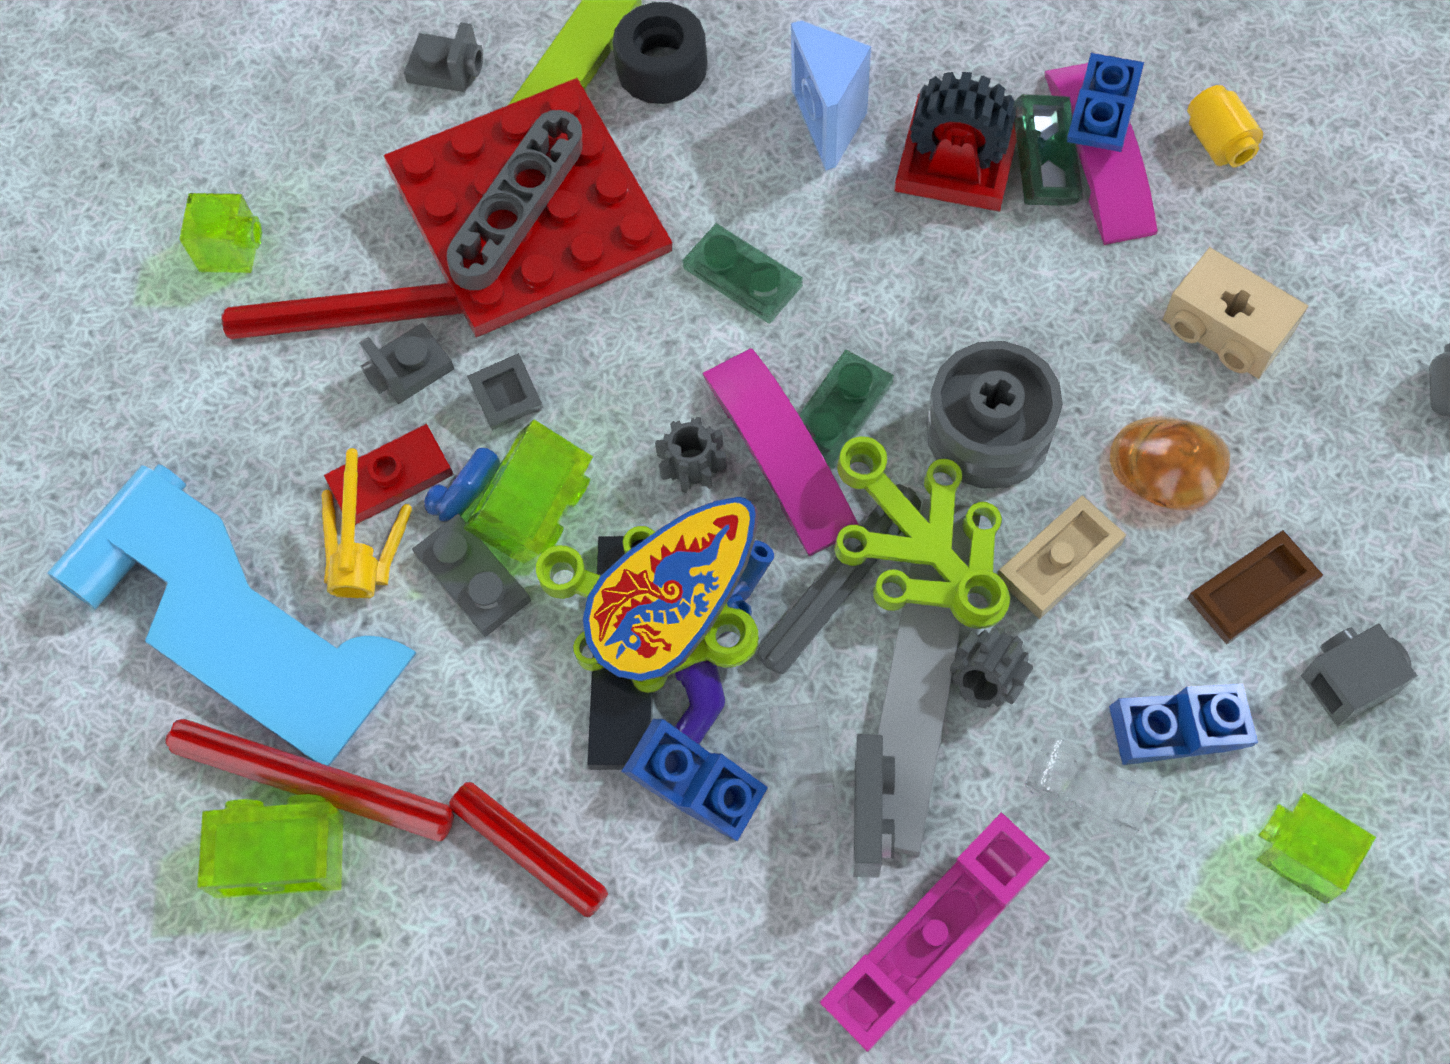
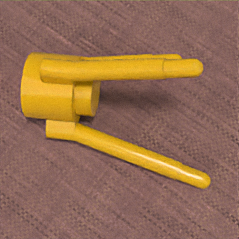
(350, 565)

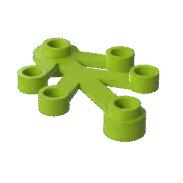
(924, 541)
(583, 581)

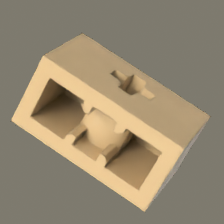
(1233, 313)

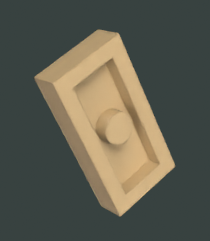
(1061, 556)

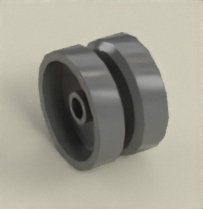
(994, 413)

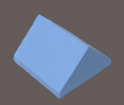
(829, 86)

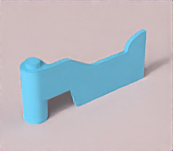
(224, 628)

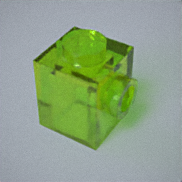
(220, 232)
(1313, 847)

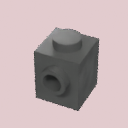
(1358, 672)

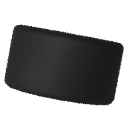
(667, 77)

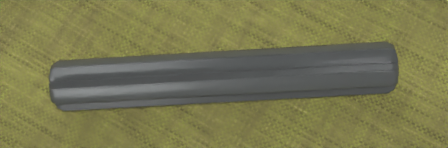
(824, 596)

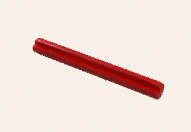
(339, 311)
(309, 777)

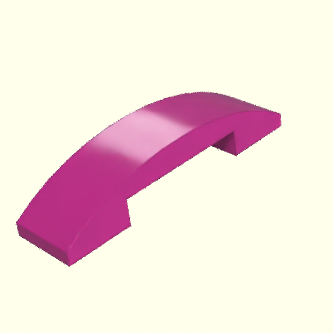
(1116, 179)
(782, 449)
(935, 932)

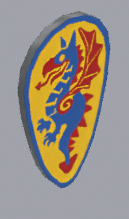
(669, 590)

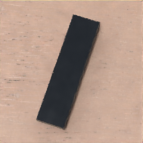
(616, 706)

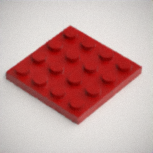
(583, 237)

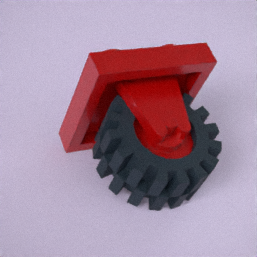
(959, 143)

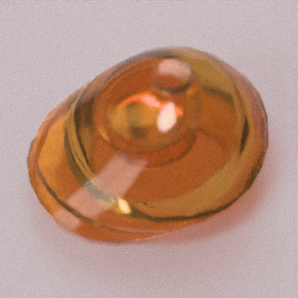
(1170, 461)

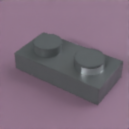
(471, 575)
(872, 835)

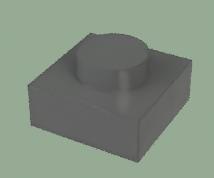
(505, 391)

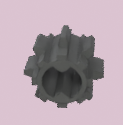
(695, 469)
(991, 668)

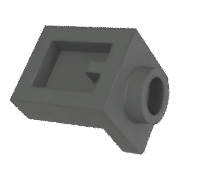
(444, 60)
(405, 363)

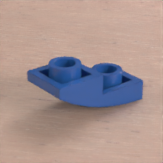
(1105, 102)
(1183, 724)
(694, 779)

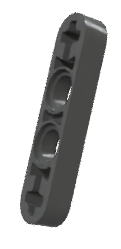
(510, 196)

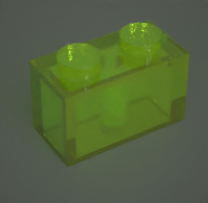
(530, 493)
(271, 848)

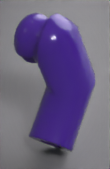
(705, 699)

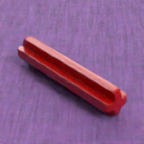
(528, 849)

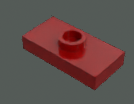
(393, 472)

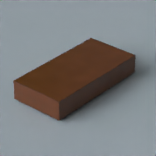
(1255, 587)

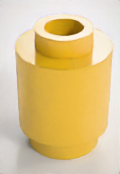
(1224, 126)

